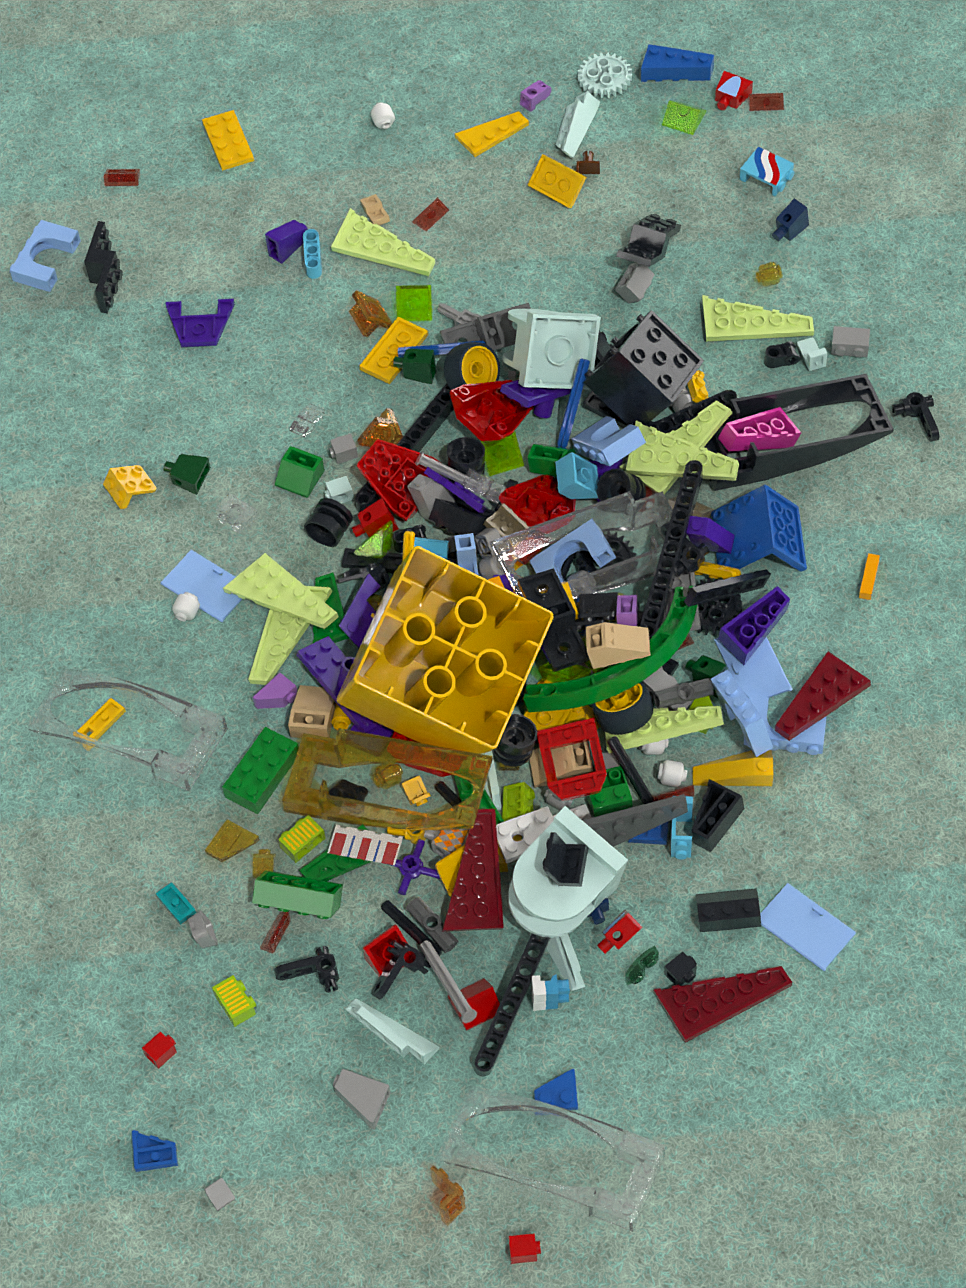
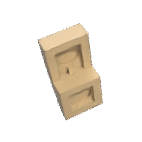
(375, 210)

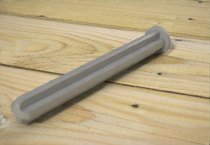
(440, 468)
(467, 1013)

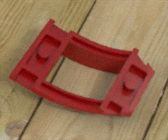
(568, 735)

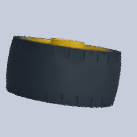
(471, 364)
(624, 711)

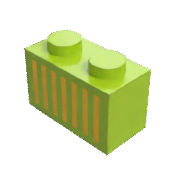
(301, 838)
(234, 1000)

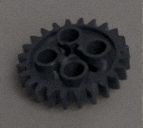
(623, 553)
(724, 611)

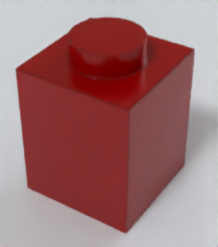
(160, 1049)
(524, 1248)

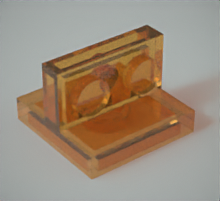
(368, 313)
(383, 428)

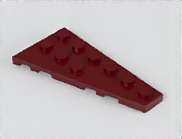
(824, 691)
(477, 888)
(714, 1001)

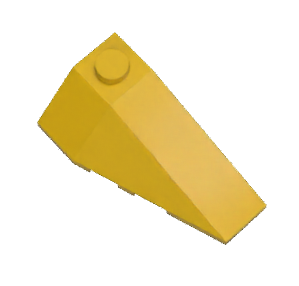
(737, 770)

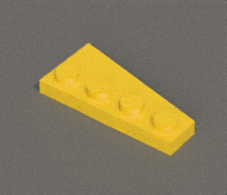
(486, 135)

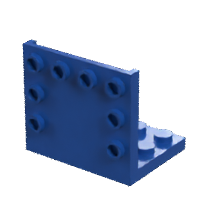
(762, 525)

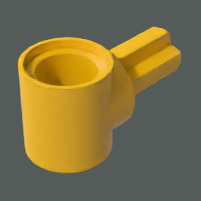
(408, 834)

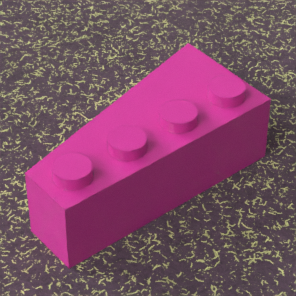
(766, 429)

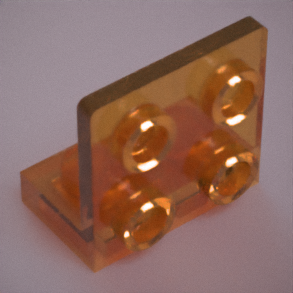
(454, 1201)

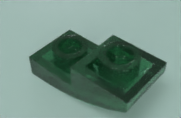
(637, 970)

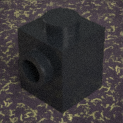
(681, 969)

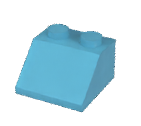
(576, 477)

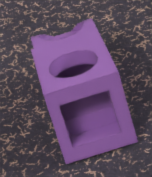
(534, 94)

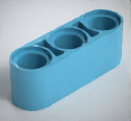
(312, 253)

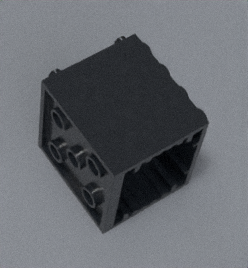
(643, 370)

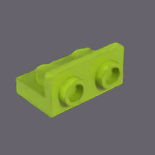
(517, 800)

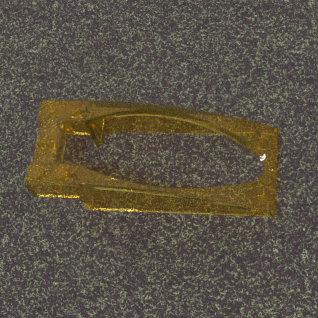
(360, 748)

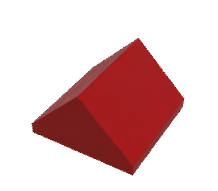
(376, 951)
(480, 998)

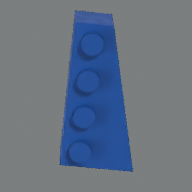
(676, 64)

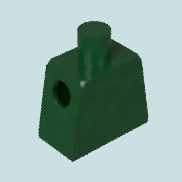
(417, 365)
(188, 472)
(705, 668)

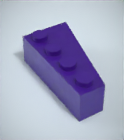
(753, 625)

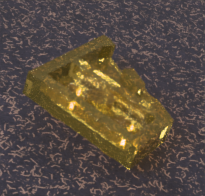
(230, 841)

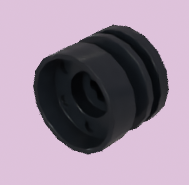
(466, 454)
(616, 482)
(328, 522)
(516, 742)

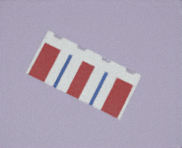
(365, 845)

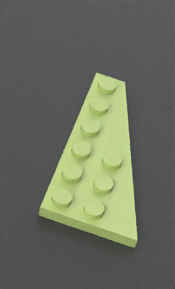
(374, 243)
(747, 321)
(698, 432)
(669, 454)
(278, 590)
(278, 640)
(670, 724)

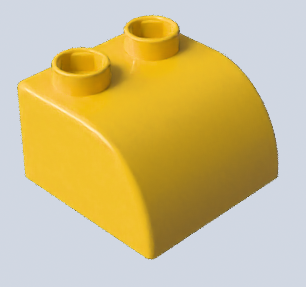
(445, 655)

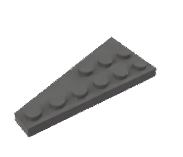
(631, 822)

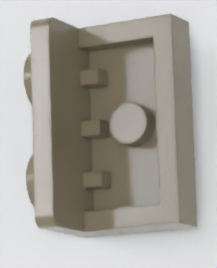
(505, 521)

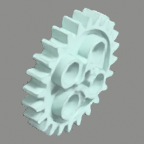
(605, 75)

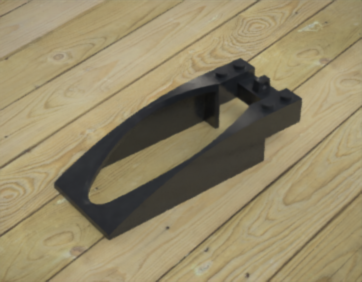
(775, 463)

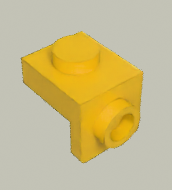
(415, 791)

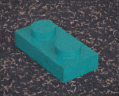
(175, 903)

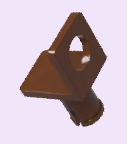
(588, 166)

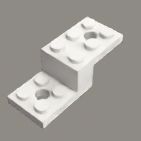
(530, 827)

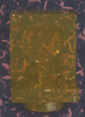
(263, 861)

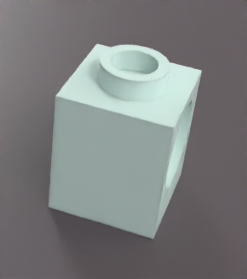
(339, 490)

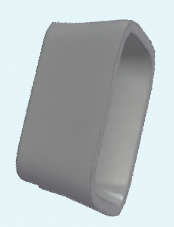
(483, 541)
(202, 930)

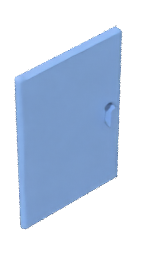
(202, 579)
(760, 675)
(799, 924)

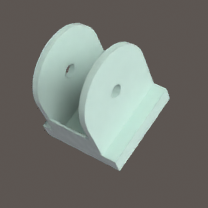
(551, 346)
(554, 909)

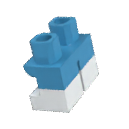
(549, 993)

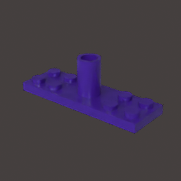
(529, 396)
(330, 669)

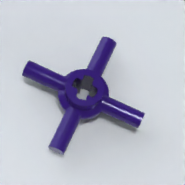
(417, 867)

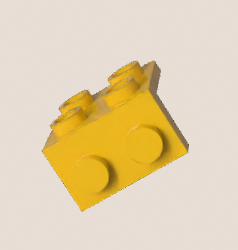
(127, 481)
(448, 869)

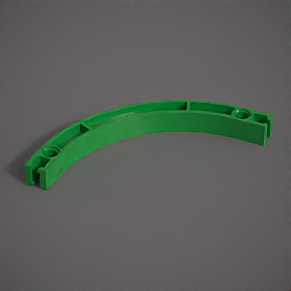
(621, 675)

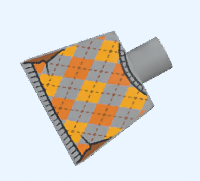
(446, 841)

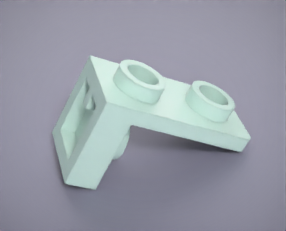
(812, 355)

